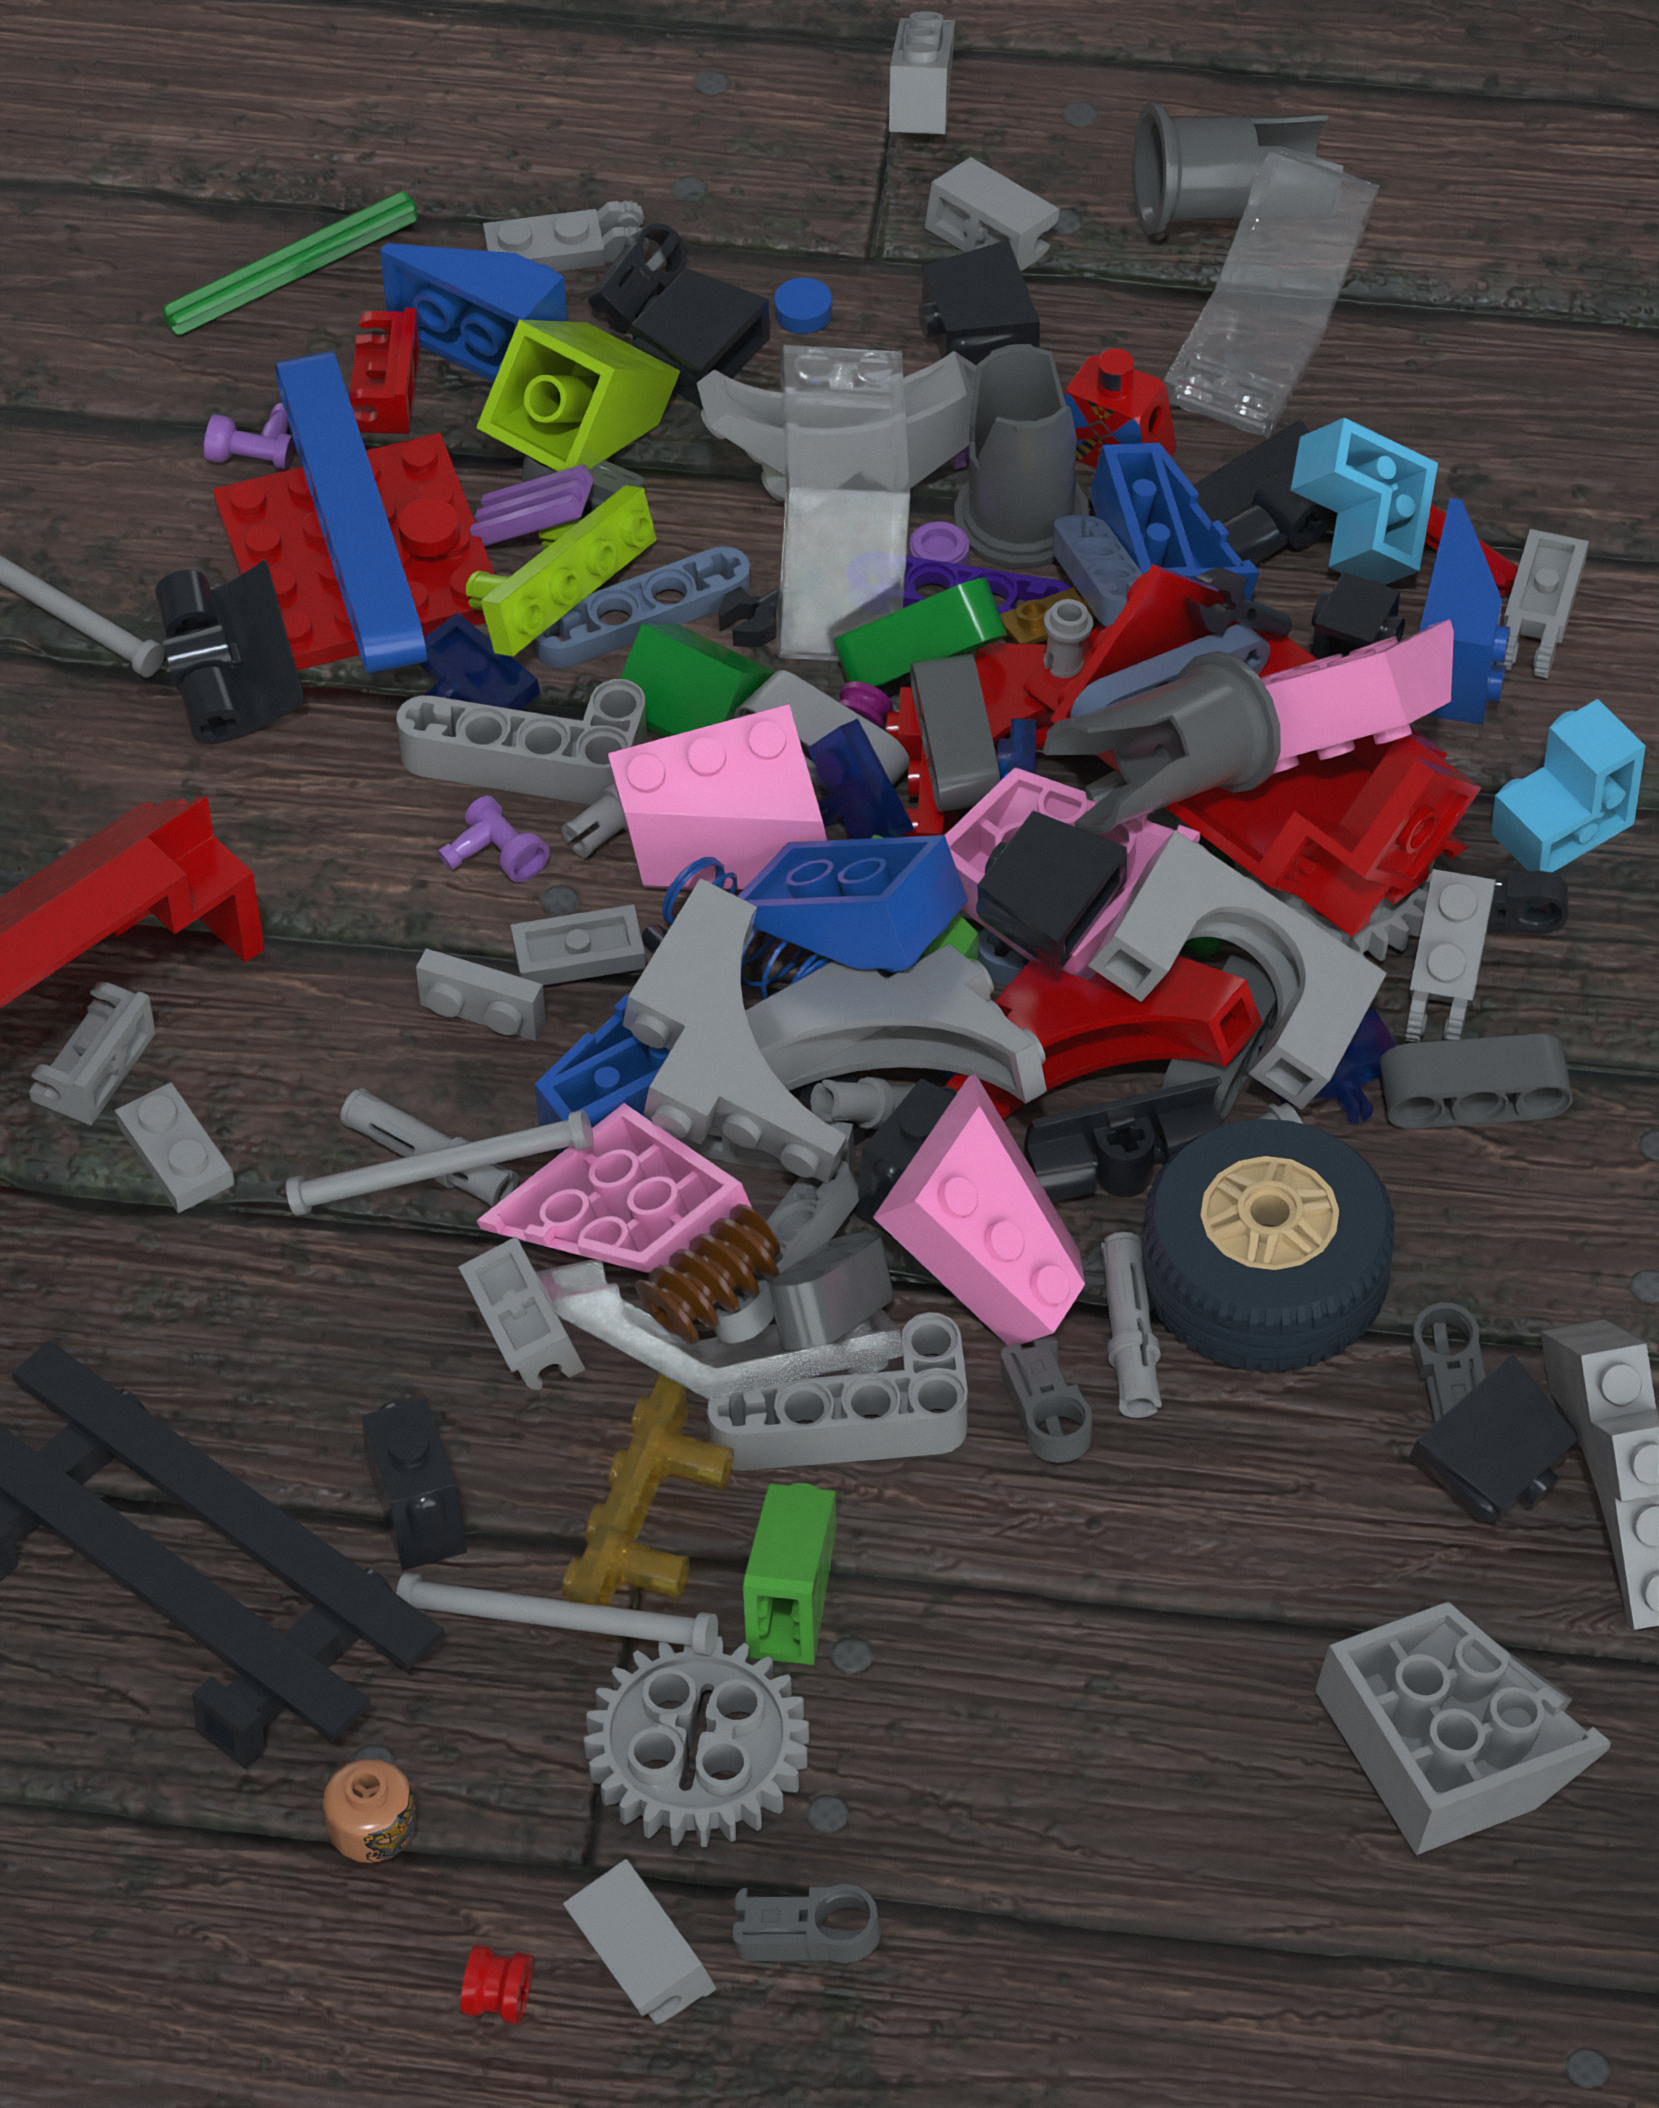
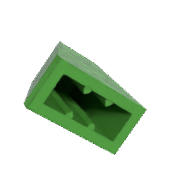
(789, 1572)

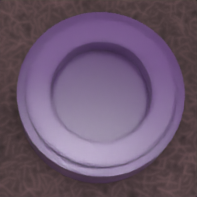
(940, 542)

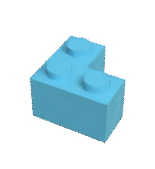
(1379, 498)
(1577, 797)

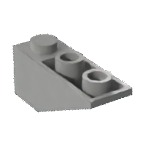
(921, 74)

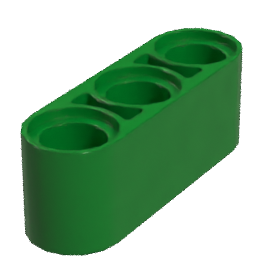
(933, 628)

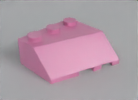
(1361, 694)
(719, 794)
(1003, 813)
(621, 1200)
(985, 1222)

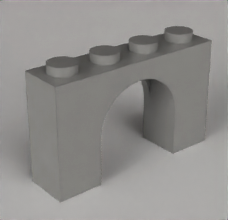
(1316, 978)

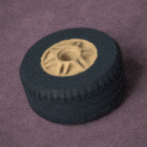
(1267, 1245)

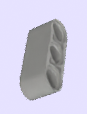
(818, 715)

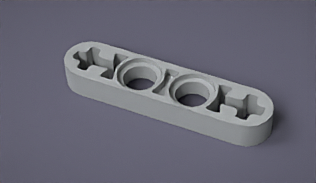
(801, 1224)

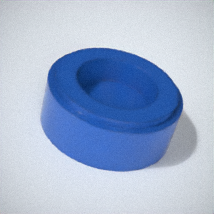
(803, 305)

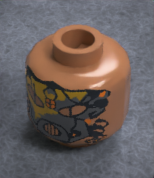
(369, 1810)

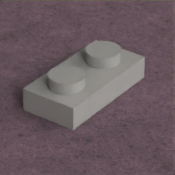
(579, 945)
(481, 995)
(174, 1147)

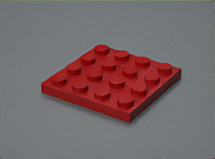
(278, 523)

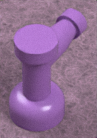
(272, 445)
(520, 855)

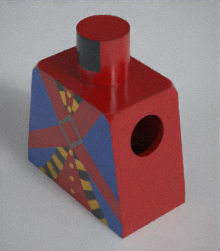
(1117, 406)

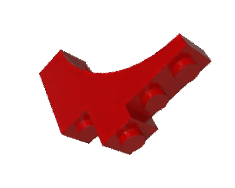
(1002, 674)
(1099, 1025)

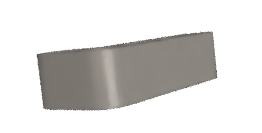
(523, 748)
(764, 1420)

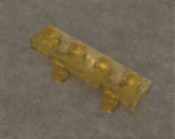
(634, 1479)

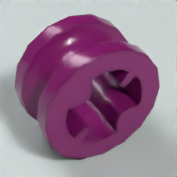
(866, 701)

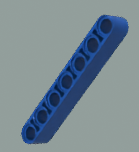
(350, 513)

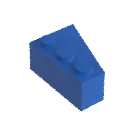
(1158, 514)
(599, 1074)

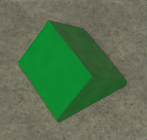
(689, 678)

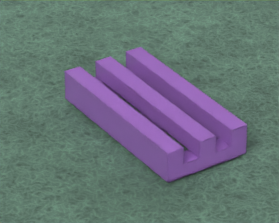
(532, 505)

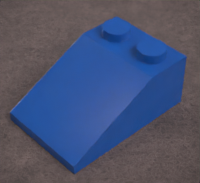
(470, 299)
(1469, 597)
(859, 898)

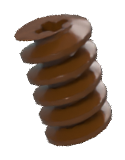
(710, 1273)

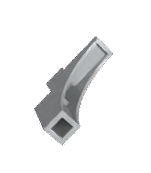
(935, 411)
(917, 1018)
(714, 1068)
(1608, 1396)

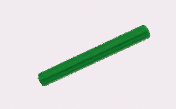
(289, 263)

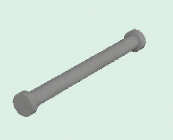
(145, 656)
(305, 1194)
(697, 1632)

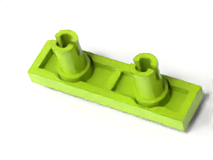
(571, 566)

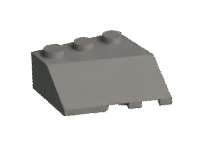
(1450, 1726)

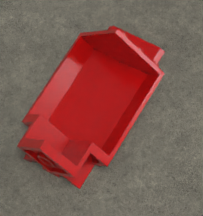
(1323, 830)
(137, 866)

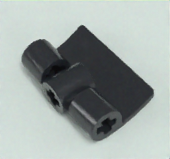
(1257, 501)
(228, 652)
(1118, 1140)

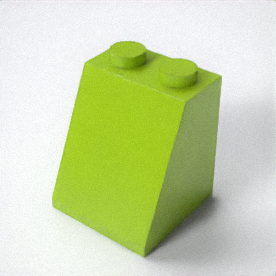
(574, 394)

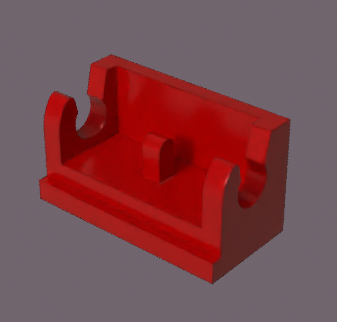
(385, 372)

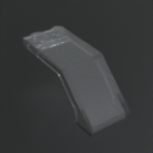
(1272, 294)
(841, 495)
(709, 1366)

